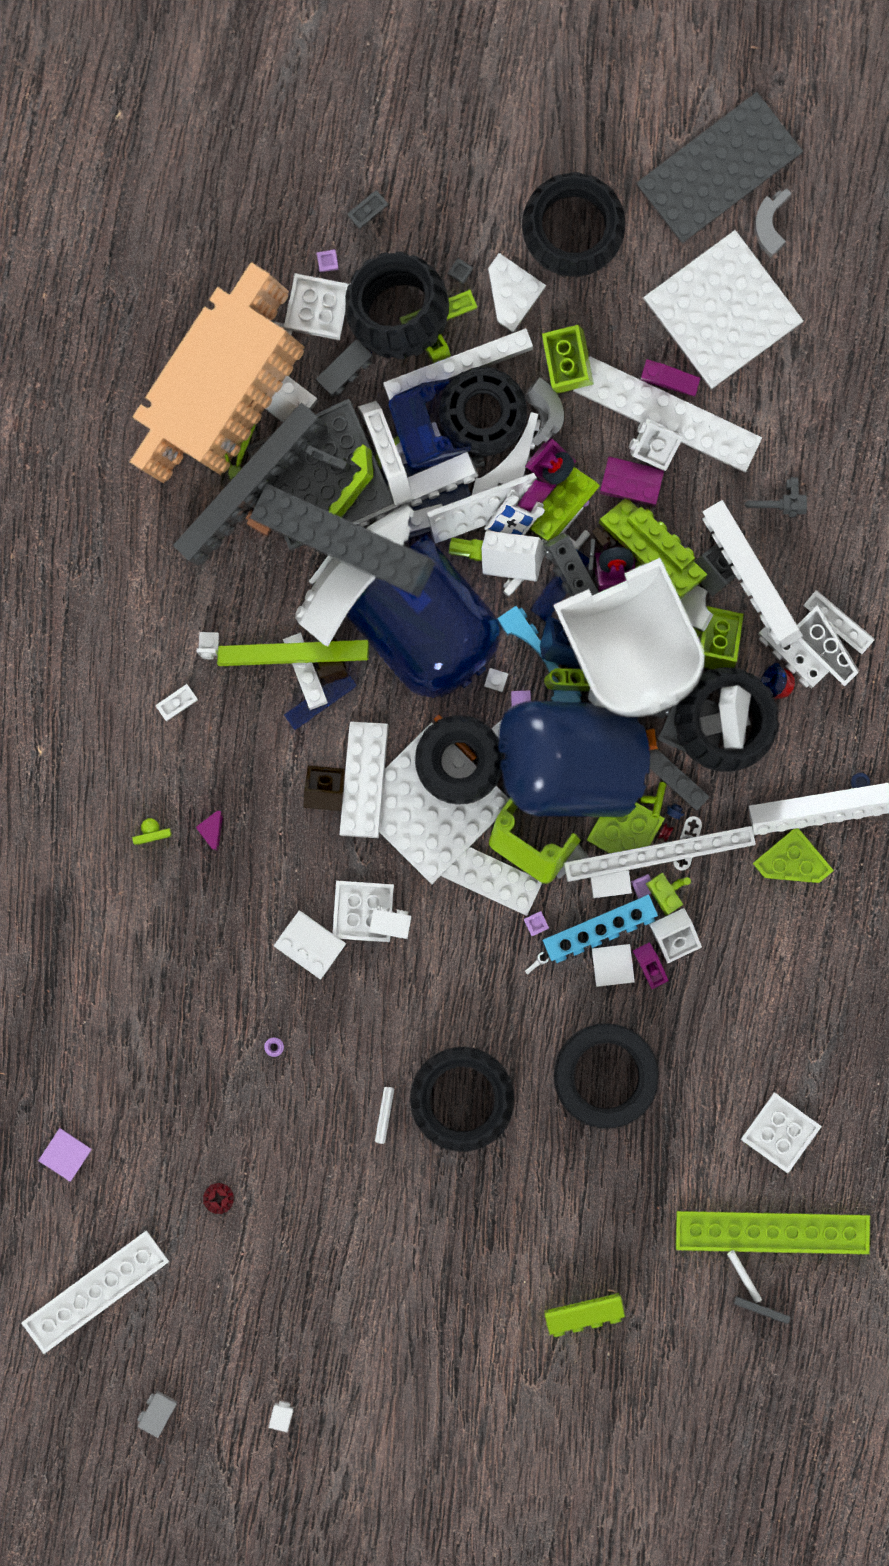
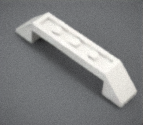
(387, 452)

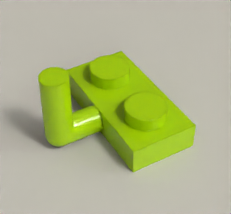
(665, 893)

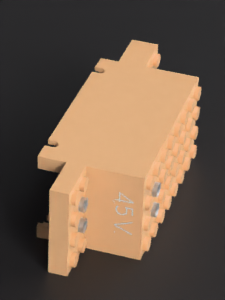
(218, 379)

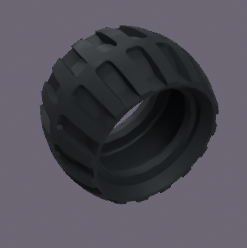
(581, 186)
(390, 271)
(764, 721)
(462, 1140)

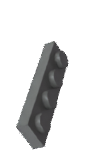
(677, 780)

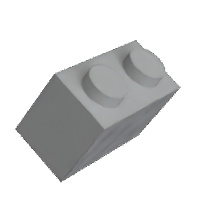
(157, 1414)

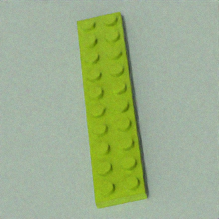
(772, 1232)

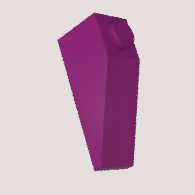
(669, 378)

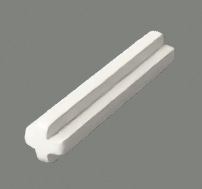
(384, 1115)

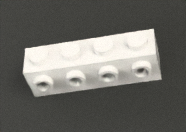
(798, 659)

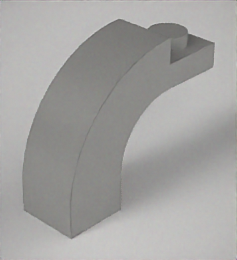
(765, 233)
(549, 408)

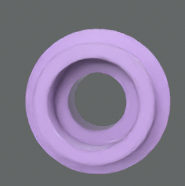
(268, 1047)

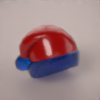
(779, 681)

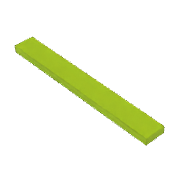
(293, 653)

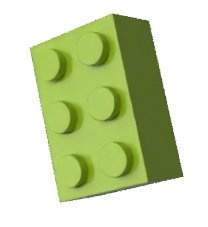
(567, 359)

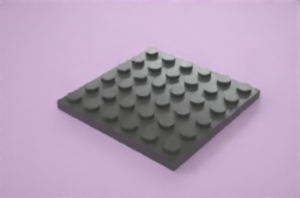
(323, 483)

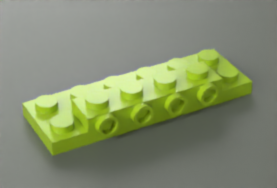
(650, 541)

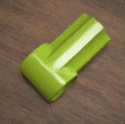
(466, 548)

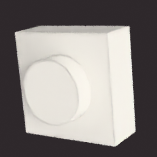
(496, 680)

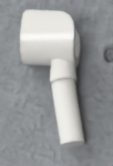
(536, 963)

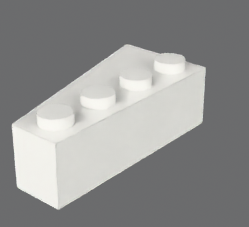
(826, 646)

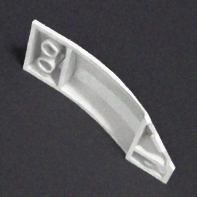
(342, 585)

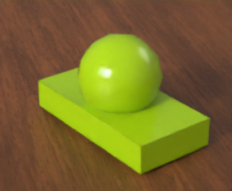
(151, 832)

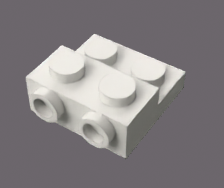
(655, 444)

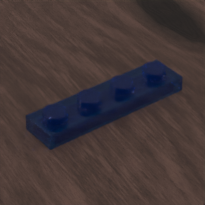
(552, 594)
(333, 692)

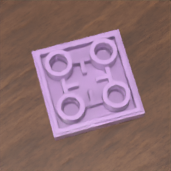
(65, 1154)

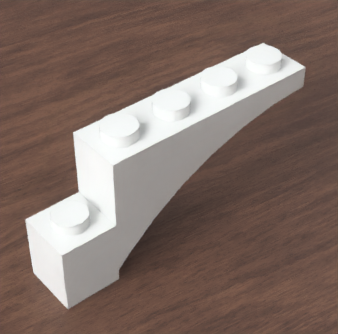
(514, 465)

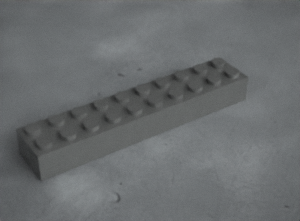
(247, 486)
(343, 540)

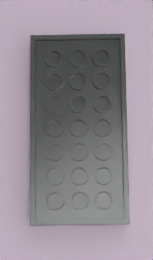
(719, 167)

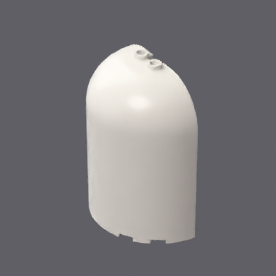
(634, 642)

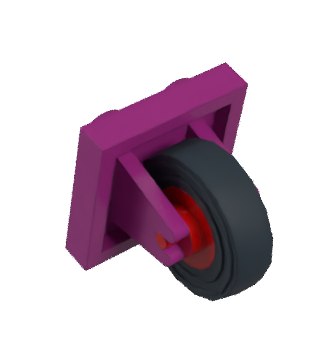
(551, 463)
(613, 565)

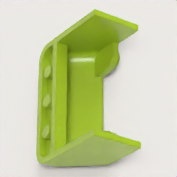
(542, 865)

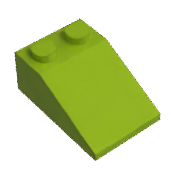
(721, 639)

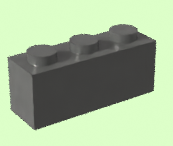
(345, 369)

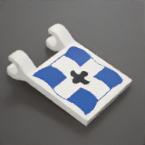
(512, 518)

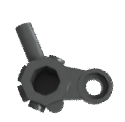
(790, 504)

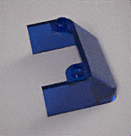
(415, 428)

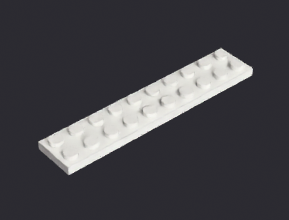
(698, 427)

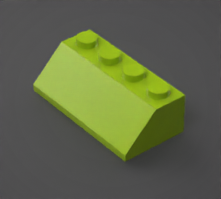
(584, 1314)

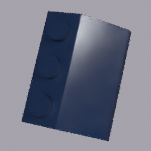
(556, 645)

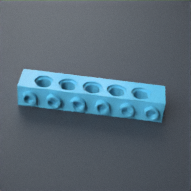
(643, 904)

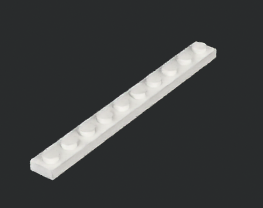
(659, 853)

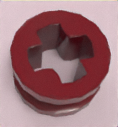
(665, 832)

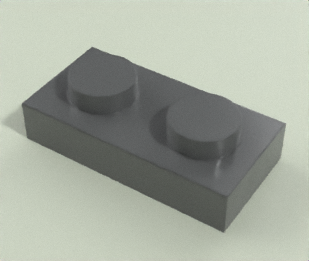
(367, 209)

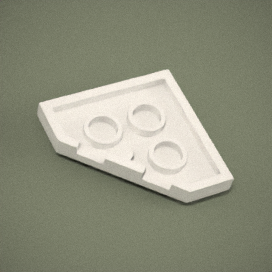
(512, 291)

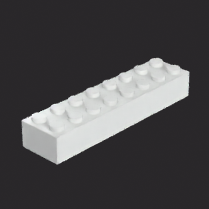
(754, 578)

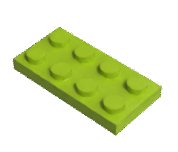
(564, 504)

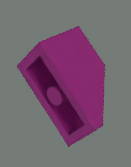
(650, 965)

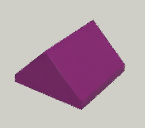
(211, 829)

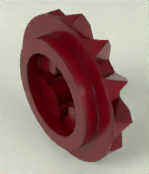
(226, 1203)

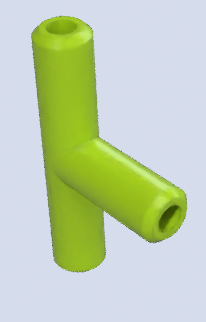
(656, 800)

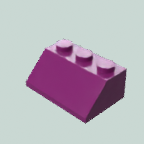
(631, 481)

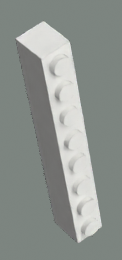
(481, 356)
(430, 483)
(819, 809)

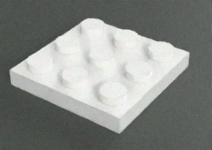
(316, 307)
(355, 908)
(780, 1132)

